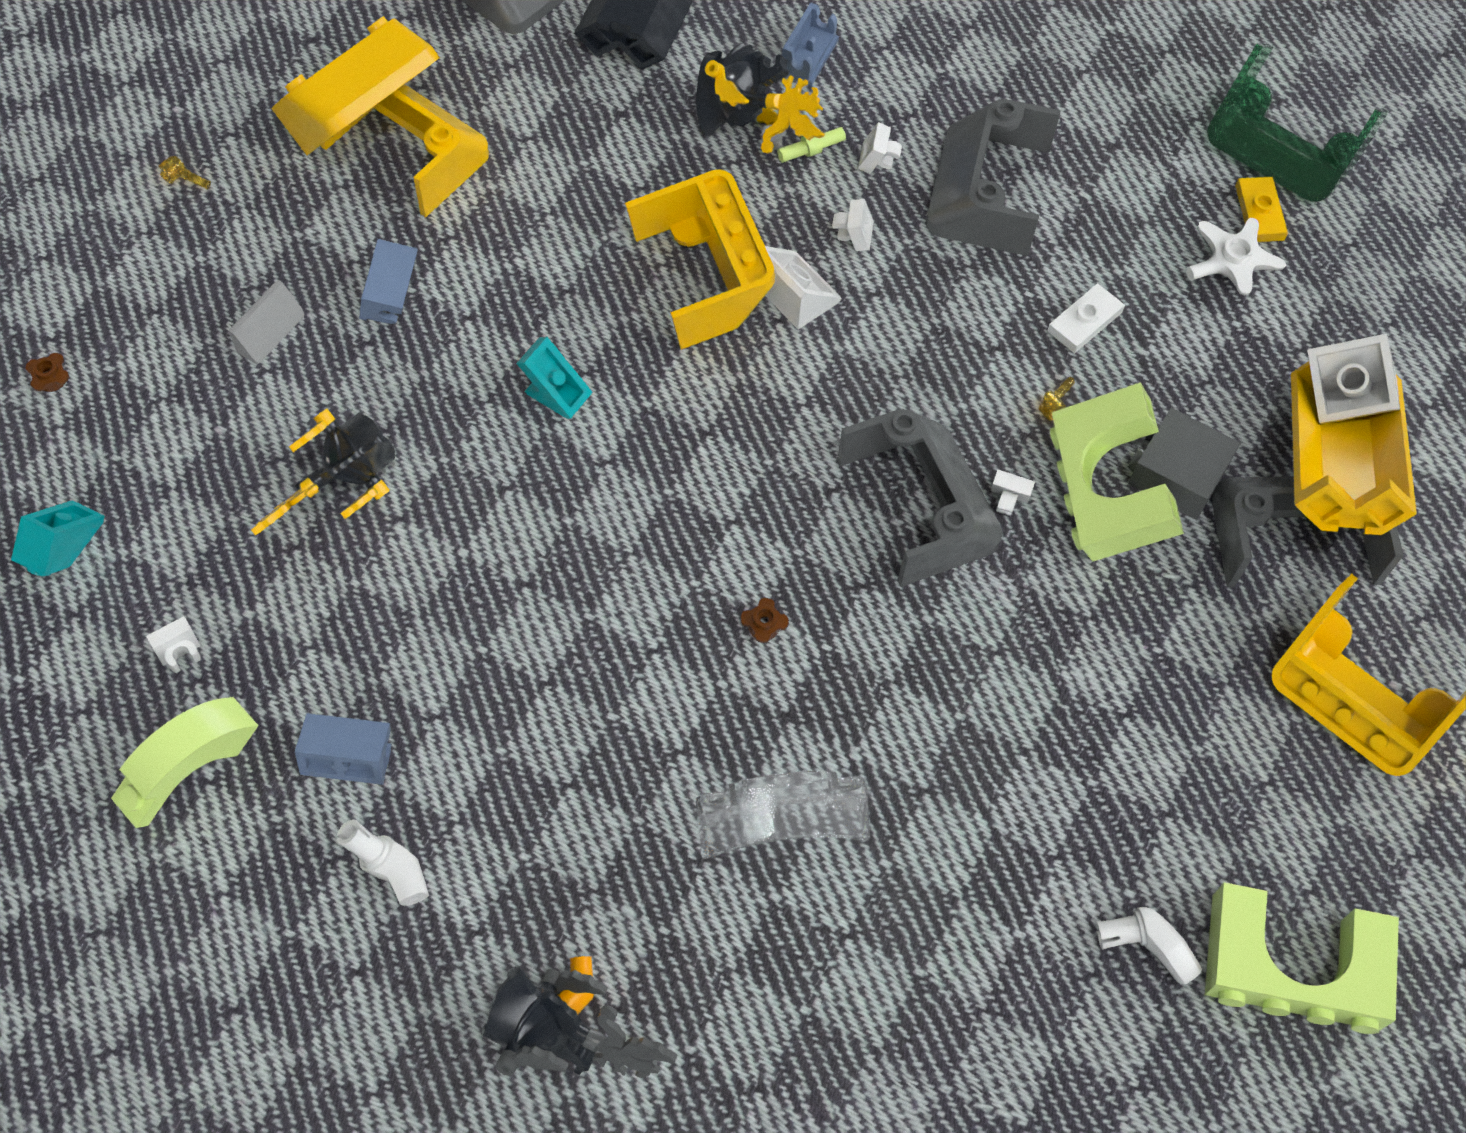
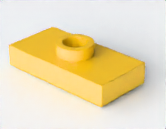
(1260, 201)

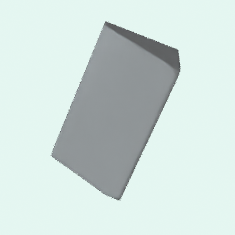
(266, 323)

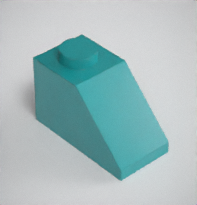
(54, 537)

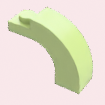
(176, 750)

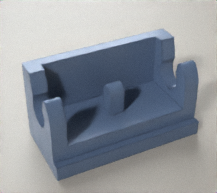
(810, 45)
(387, 281)
(343, 748)

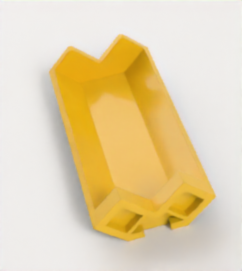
(1350, 468)

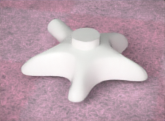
(1234, 255)

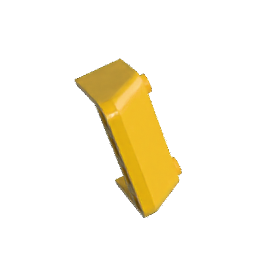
(352, 83)
(453, 143)
(712, 212)
(1354, 702)

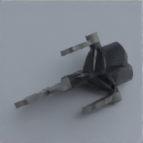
(544, 1030)

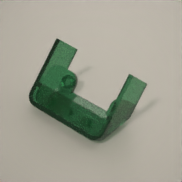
(1273, 150)

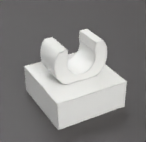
(878, 150)
(855, 225)
(1011, 489)
(173, 642)

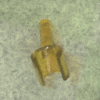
(174, 168)
(1052, 400)

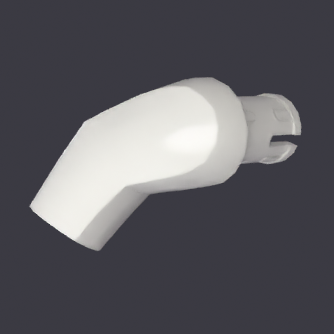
(385, 860)
(1157, 936)

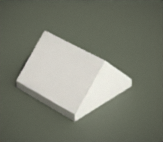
(798, 288)
(1354, 379)

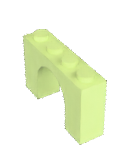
(1083, 436)
(1244, 973)

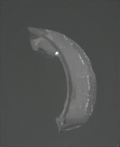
(782, 809)

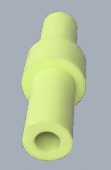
(811, 147)

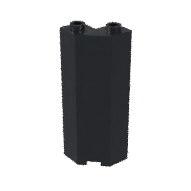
(637, 26)

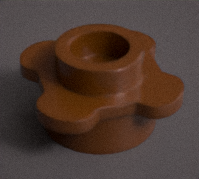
(50, 380)
(764, 631)

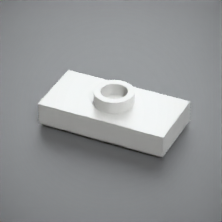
(1085, 318)

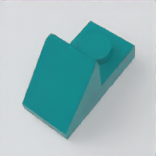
(553, 379)

